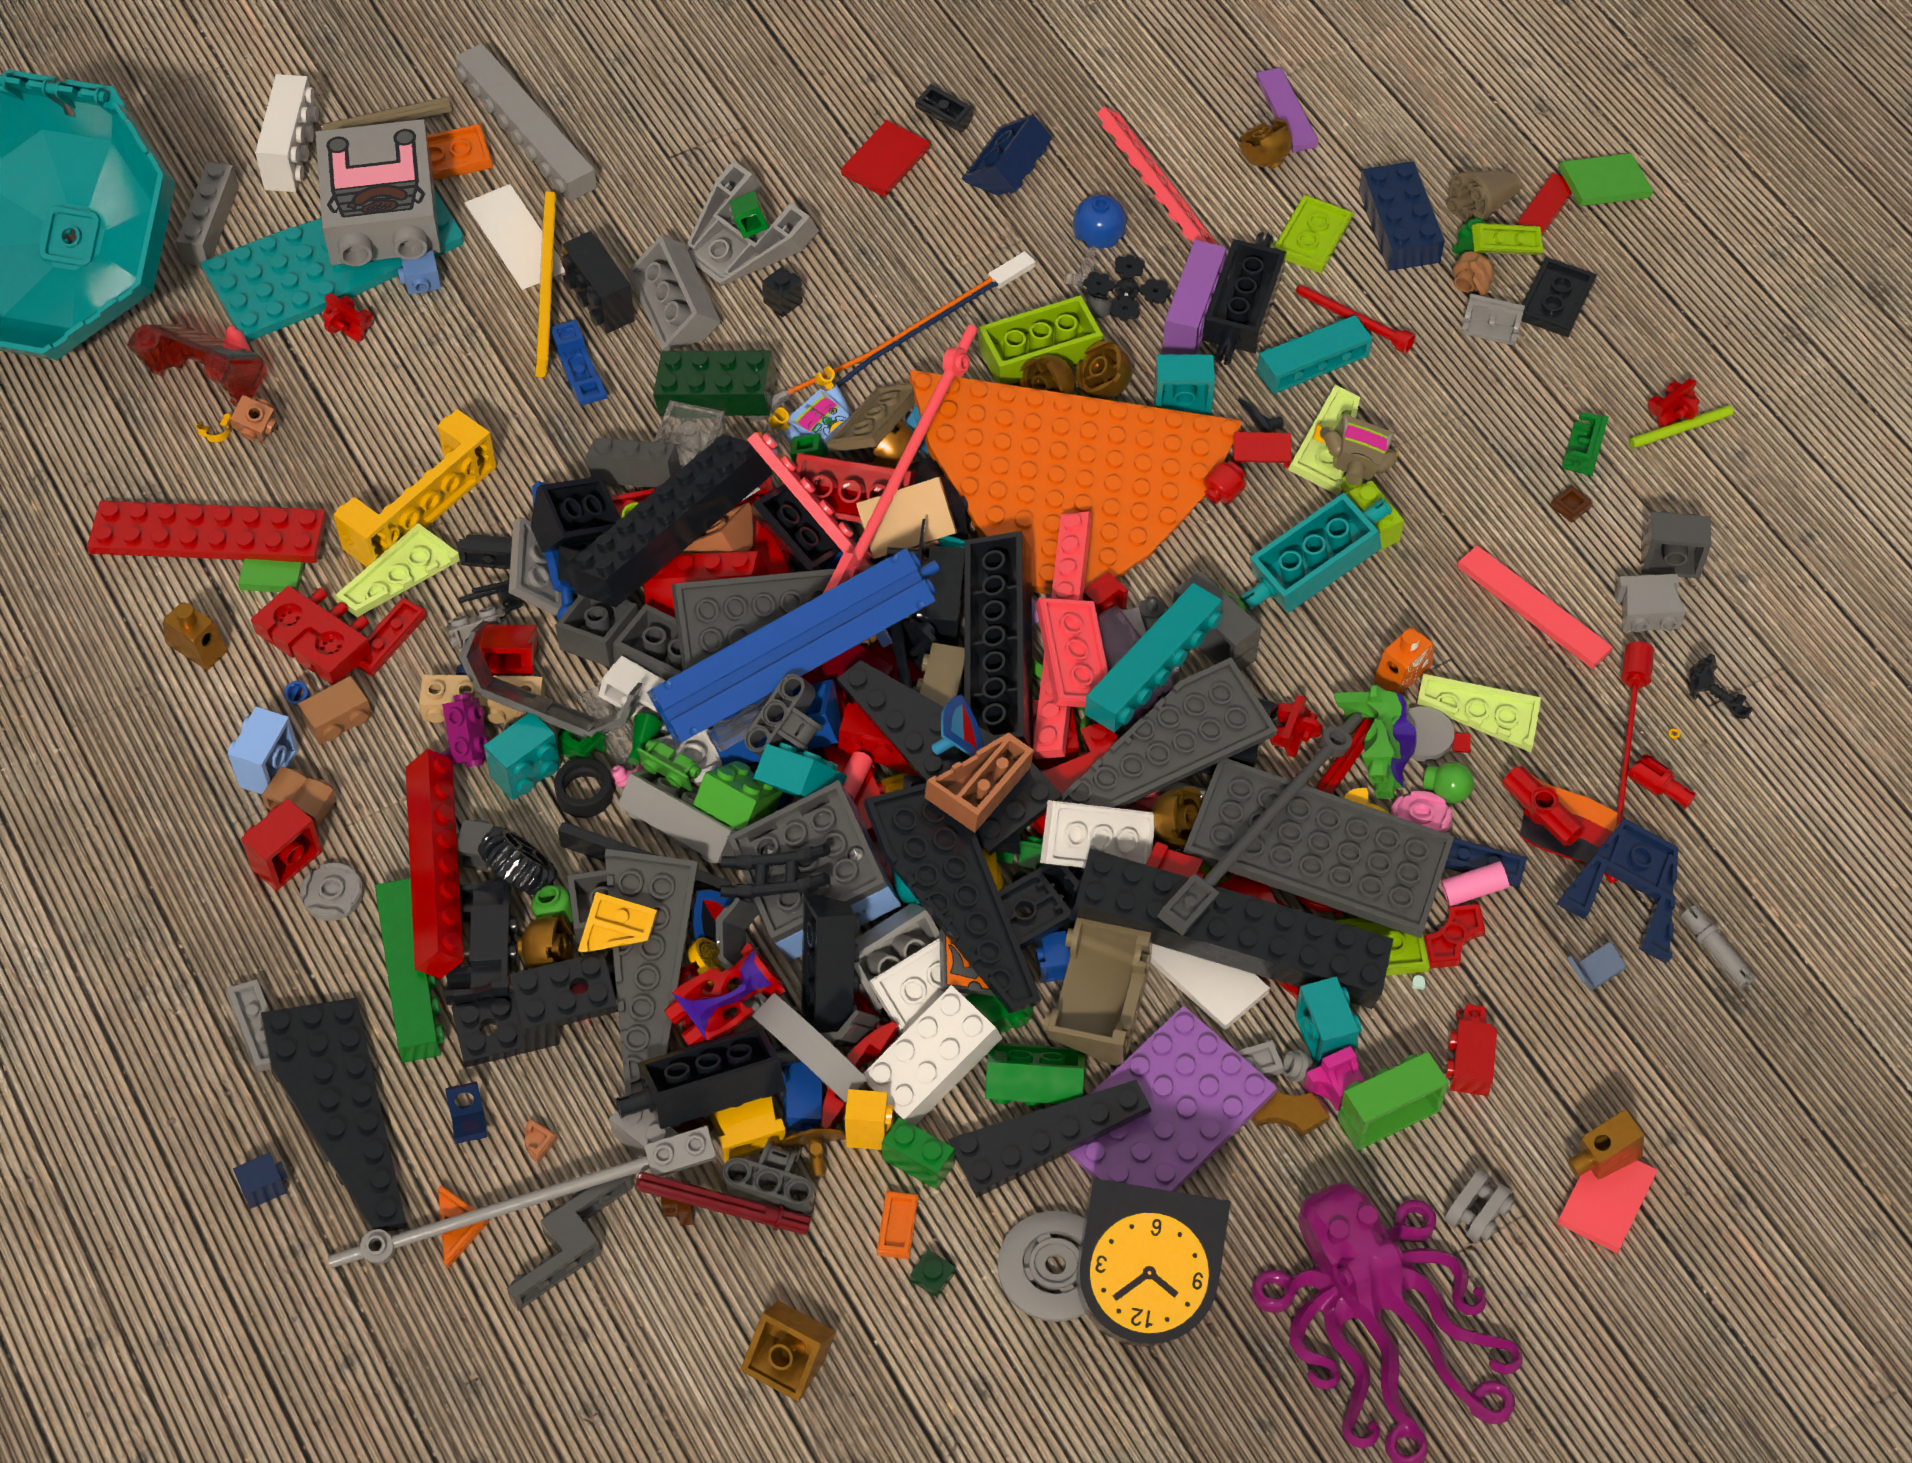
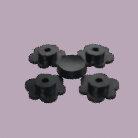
(1126, 289)

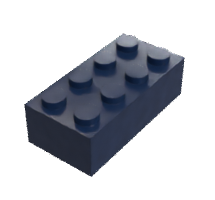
(1401, 216)

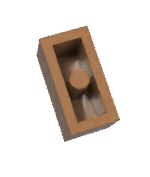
(335, 710)

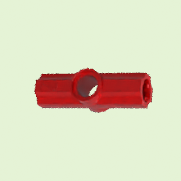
(1554, 817)

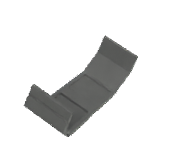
(527, 701)
(731, 939)

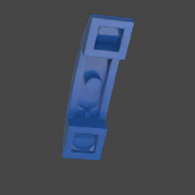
(577, 364)

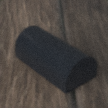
(945, 108)

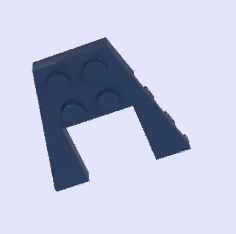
(1644, 864)

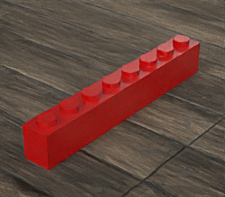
(434, 865)

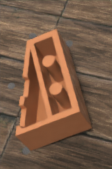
(980, 783)

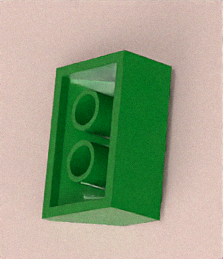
(1034, 1074)

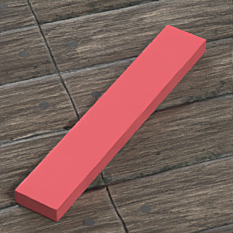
(1535, 607)

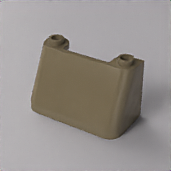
(1101, 990)

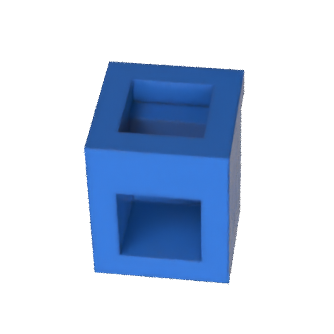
(1052, 957)

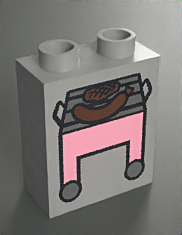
(377, 192)

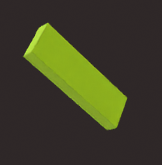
(1507, 239)

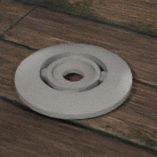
(1024, 1260)

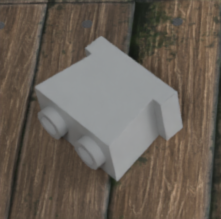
(1650, 602)

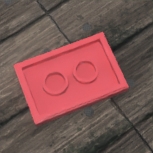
(1607, 1206)

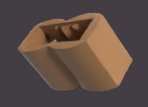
(309, 795)

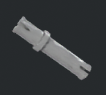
(1709, 937)

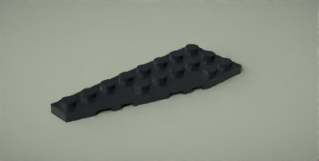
(954, 884)

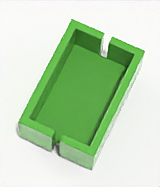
(1392, 1100)

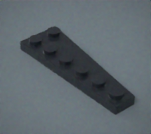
(1031, 1140)

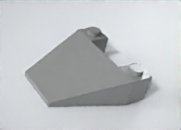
(718, 244)

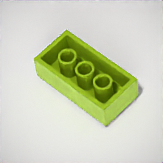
(1055, 329)

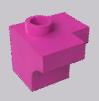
(1334, 1076)

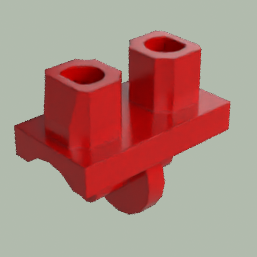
(343, 317)
(1678, 403)
(1299, 726)

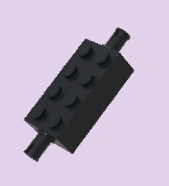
(1243, 297)
(708, 1078)

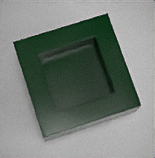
(932, 1273)

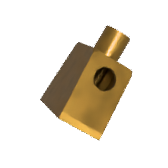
(186, 630)
(1609, 1147)

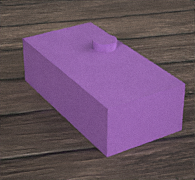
(1192, 299)

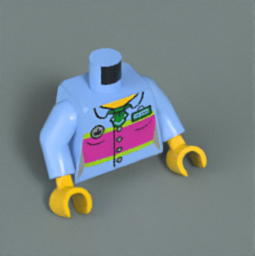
(819, 414)

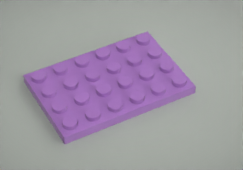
(1197, 1102)

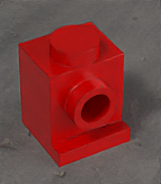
(1106, 593)

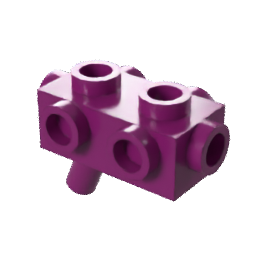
(465, 730)

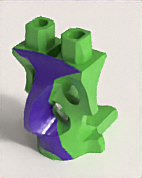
(1388, 741)

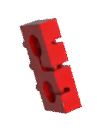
(313, 634)

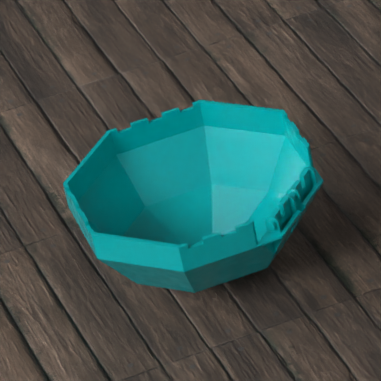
(67, 176)

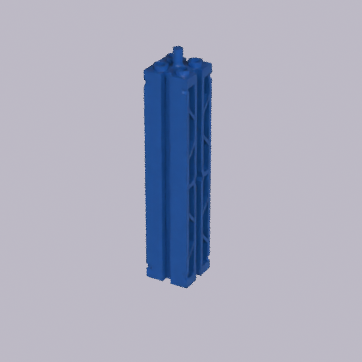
(793, 644)

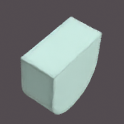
(1418, 982)

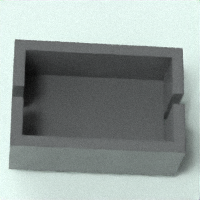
(1237, 632)

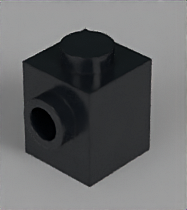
(782, 291)

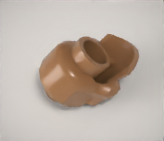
(1475, 272)

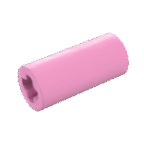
(1475, 883)

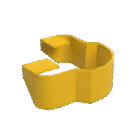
(202, 430)

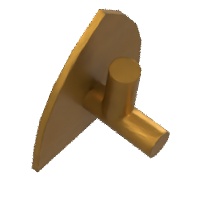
(813, 1139)

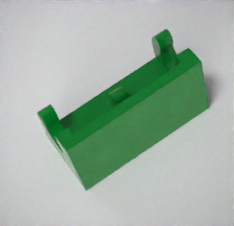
(1585, 444)

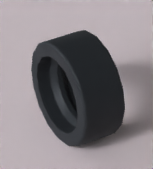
(580, 768)

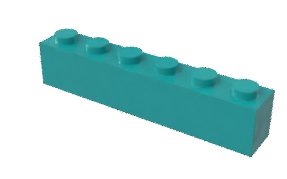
(1153, 658)

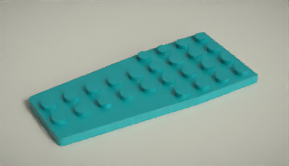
(290, 273)

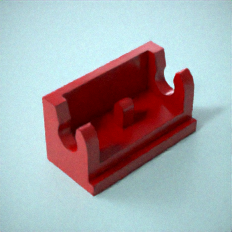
(1262, 448)

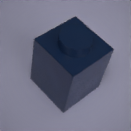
(261, 1180)

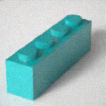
(1314, 354)

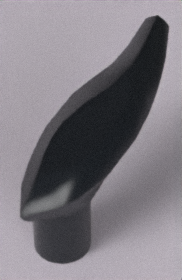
(1261, 420)

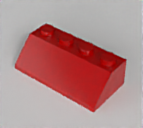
(846, 482)
(699, 568)

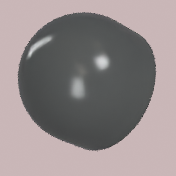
(1099, 305)

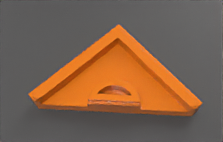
(457, 1240)

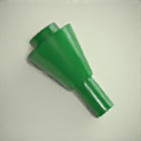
(645, 728)

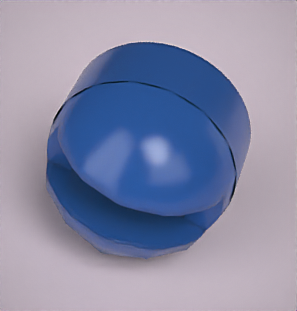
(293, 692)

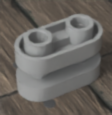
(1481, 1225)

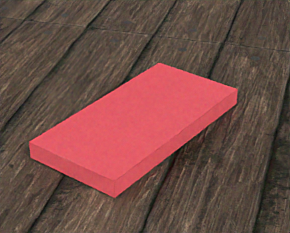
(1071, 648)

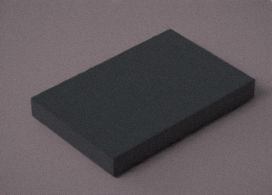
(1557, 296)

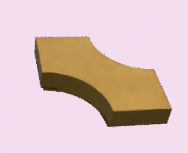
(1298, 1112)

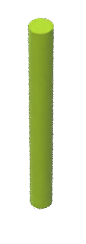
(1681, 426)

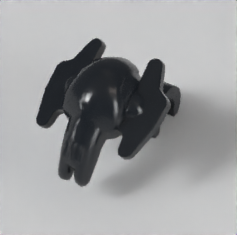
(1703, 679)

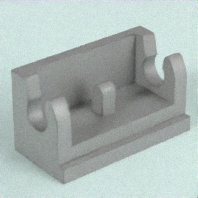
(1492, 319)

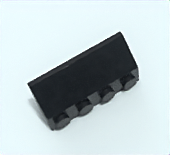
(828, 962)

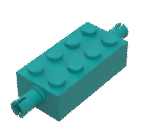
(1315, 553)

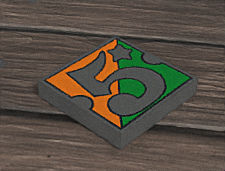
(957, 971)

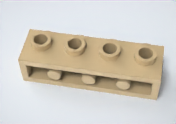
(441, 689)

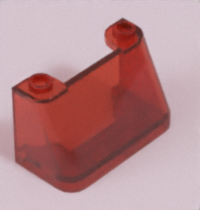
(224, 363)

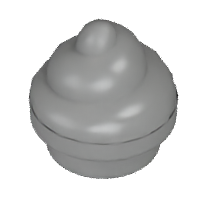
(1296, 1065)

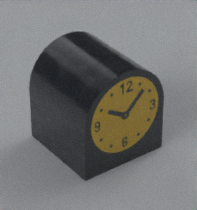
(1149, 1261)

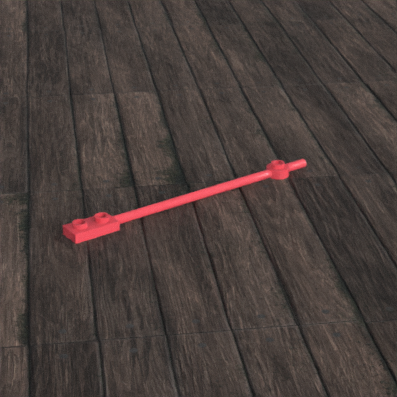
(954, 365)

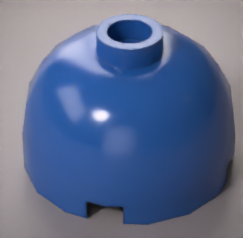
(1099, 221)

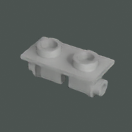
(462, 625)

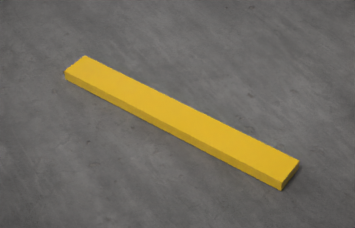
(545, 285)

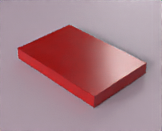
(885, 158)

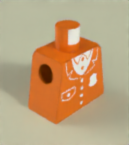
(1411, 655)

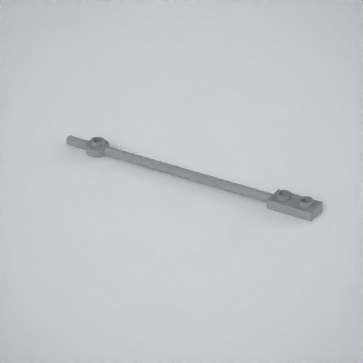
(662, 1159)

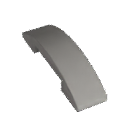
(809, 1046)

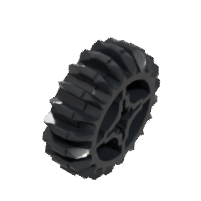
(517, 860)

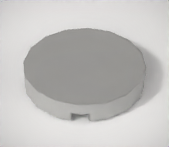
(1433, 731)
(331, 891)

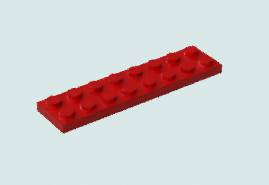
(207, 531)

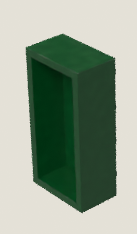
(717, 380)

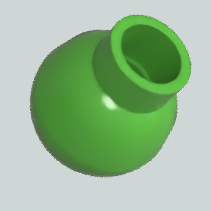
(1449, 781)

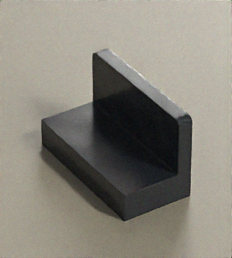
(485, 551)

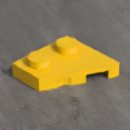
(616, 924)

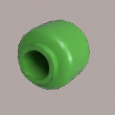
(552, 901)

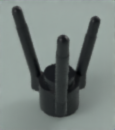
(502, 592)

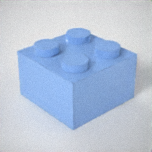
(262, 749)

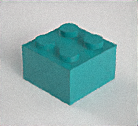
(1184, 383)
(522, 755)
(796, 771)
(1326, 1019)

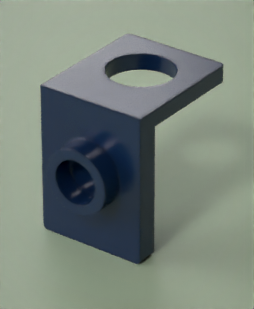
(469, 1120)

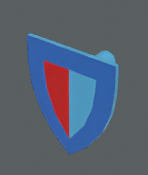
(958, 728)

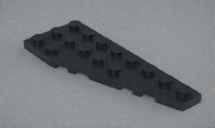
(914, 724)
(329, 1078)

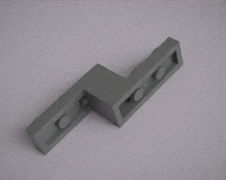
(570, 1238)

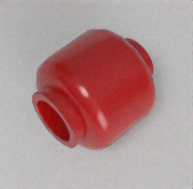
(1224, 482)

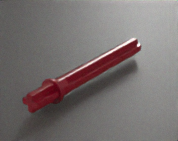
(723, 1203)

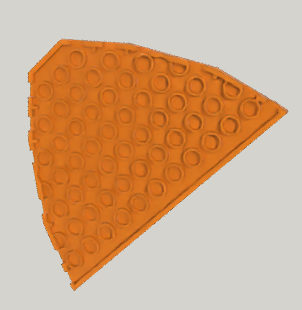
(1049, 453)

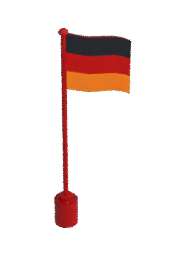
(1596, 818)

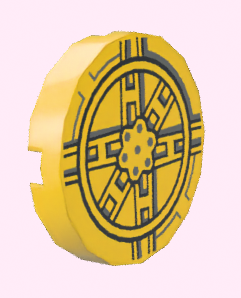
(705, 954)

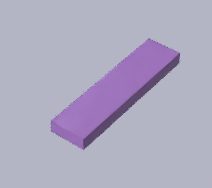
(1287, 107)

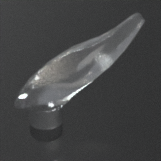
(1085, 268)

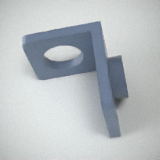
(1598, 966)

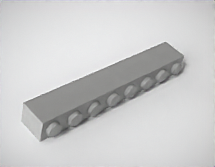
(525, 122)

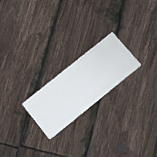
(512, 234)

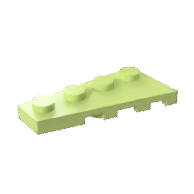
(1313, 457)

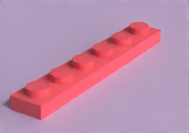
(803, 491)

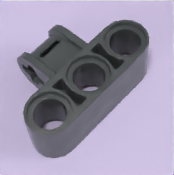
(793, 726)
(774, 1167)

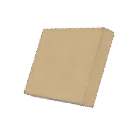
(904, 517)

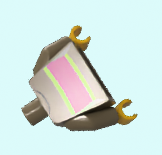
(1358, 448)

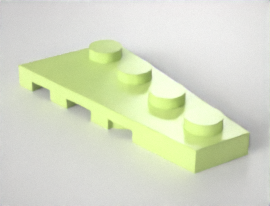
(399, 568)
(1487, 709)

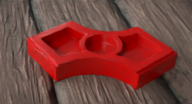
(1445, 945)

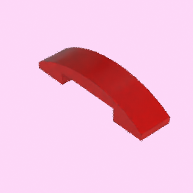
(874, 1044)

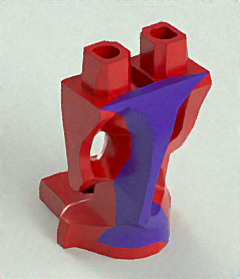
(708, 1009)

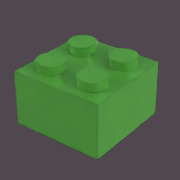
(736, 796)

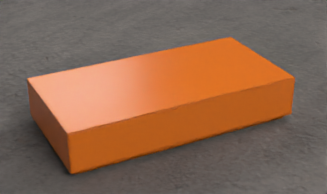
(897, 1224)

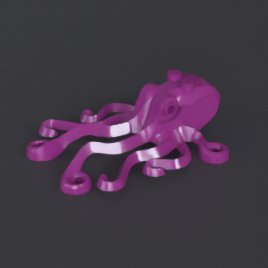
(1357, 1276)

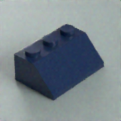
(1008, 156)

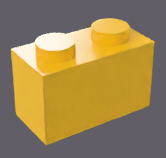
(867, 1119)

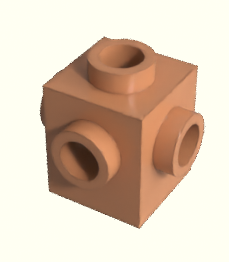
(253, 418)

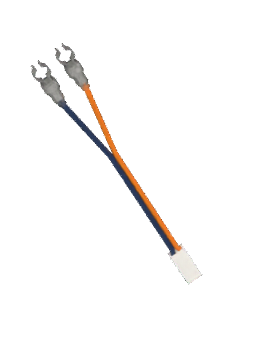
(996, 278)

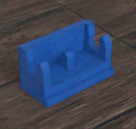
(801, 1099)

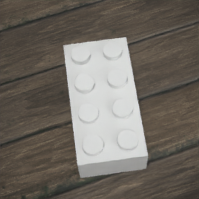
(286, 133)
(932, 1056)

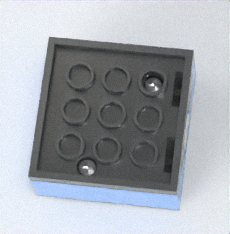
(852, 865)

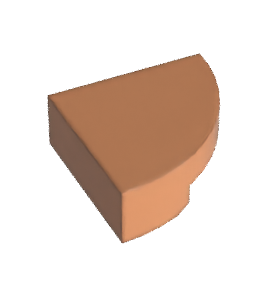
(538, 1140)

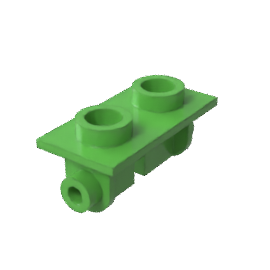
(658, 759)

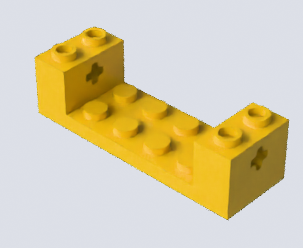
(466, 462)

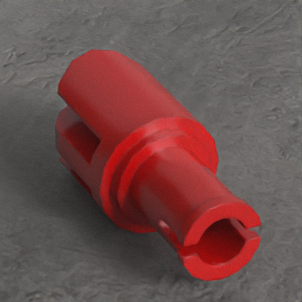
(1660, 780)

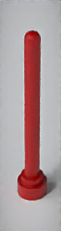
(1400, 339)

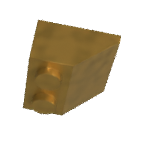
(787, 1350)

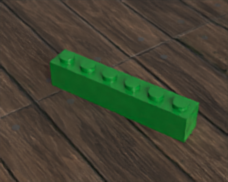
(409, 989)

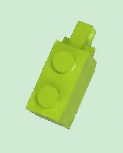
(1364, 496)

